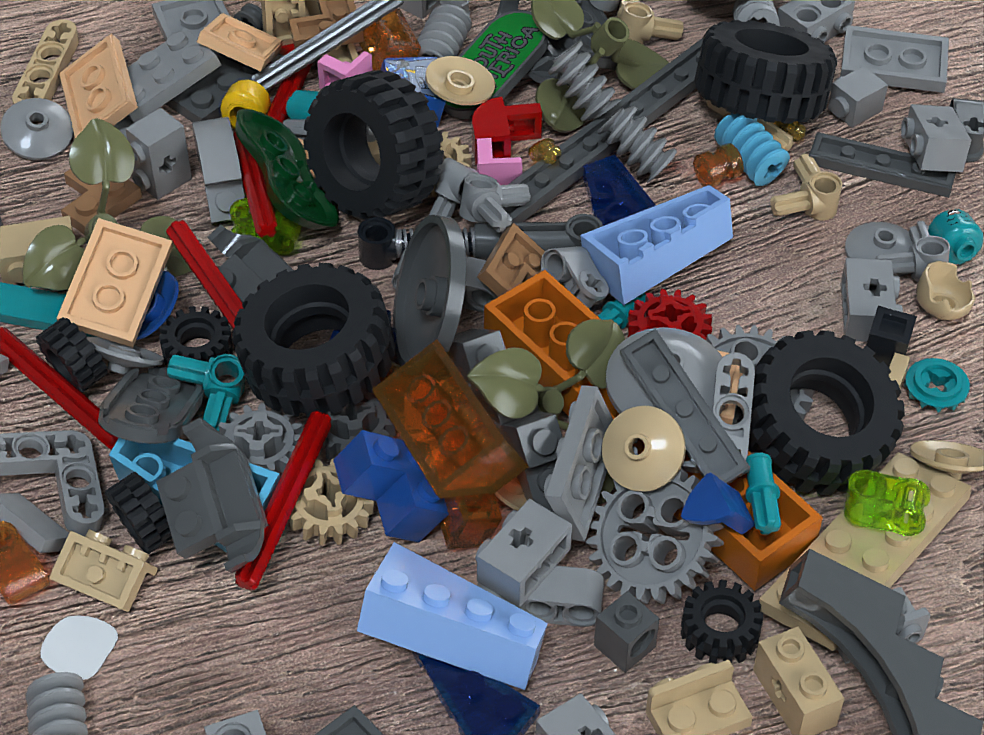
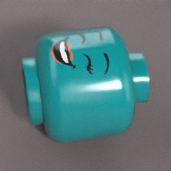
(961, 233)

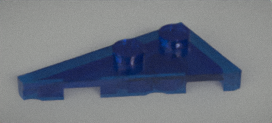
(479, 702)

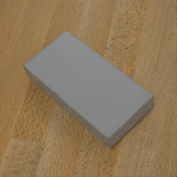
(32, 523)

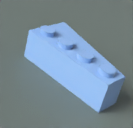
(659, 241)
(450, 619)

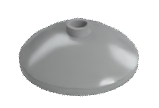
(692, 352)

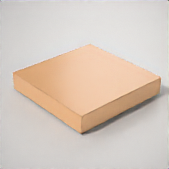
(240, 41)

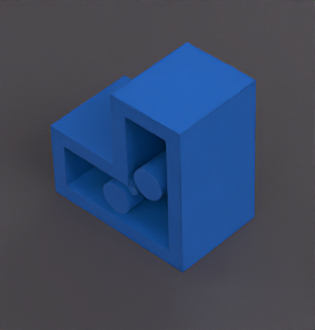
(387, 473)

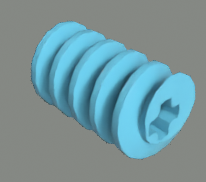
(760, 153)

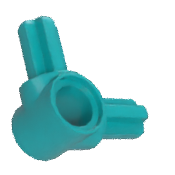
(220, 395)

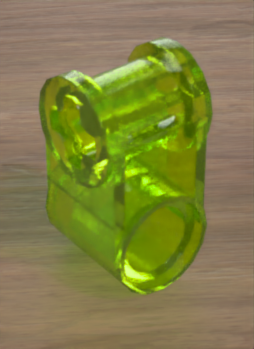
(287, 231)
(882, 501)

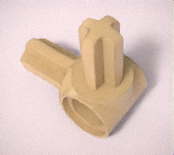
(644, 24)
(817, 195)

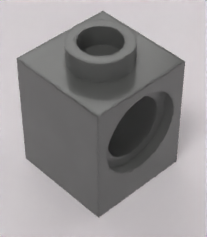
(626, 631)

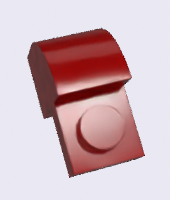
(505, 125)

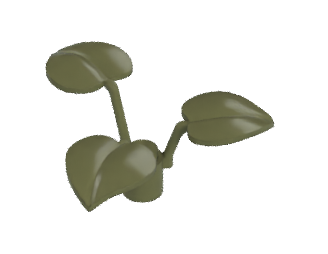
(633, 59)
(94, 157)
(512, 375)

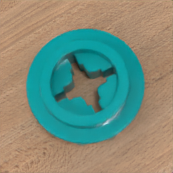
(940, 373)

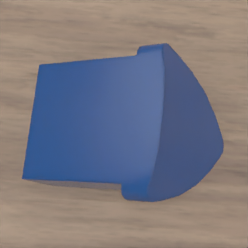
(717, 502)

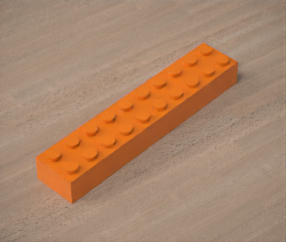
(539, 319)

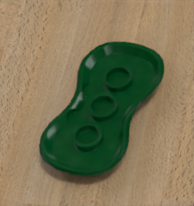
(285, 170)

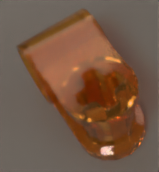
(19, 567)

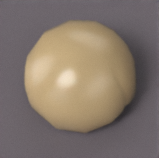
(943, 293)

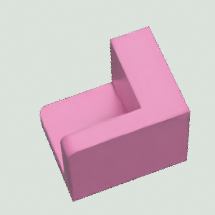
(332, 69)
(501, 169)

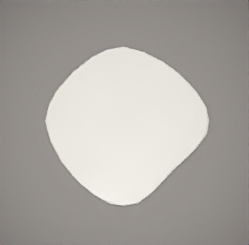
(78, 645)

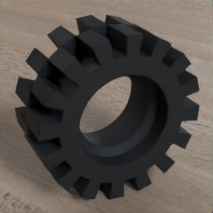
(193, 326)
(72, 354)
(140, 512)
(726, 602)

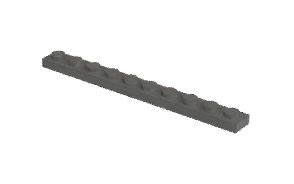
(587, 146)

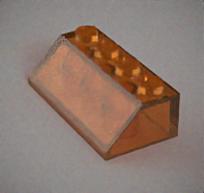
(448, 426)

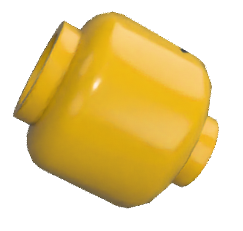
(244, 95)

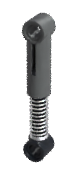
(381, 241)

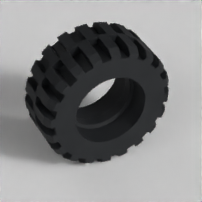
(765, 71)
(405, 140)
(323, 375)
(848, 378)

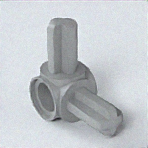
(450, 186)
(485, 197)
(922, 252)

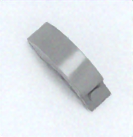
(219, 166)

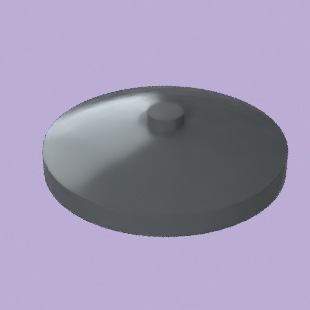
(430, 287)

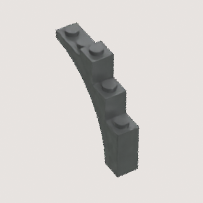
(533, 435)
(865, 625)

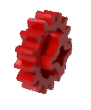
(670, 312)

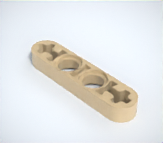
(40, 68)

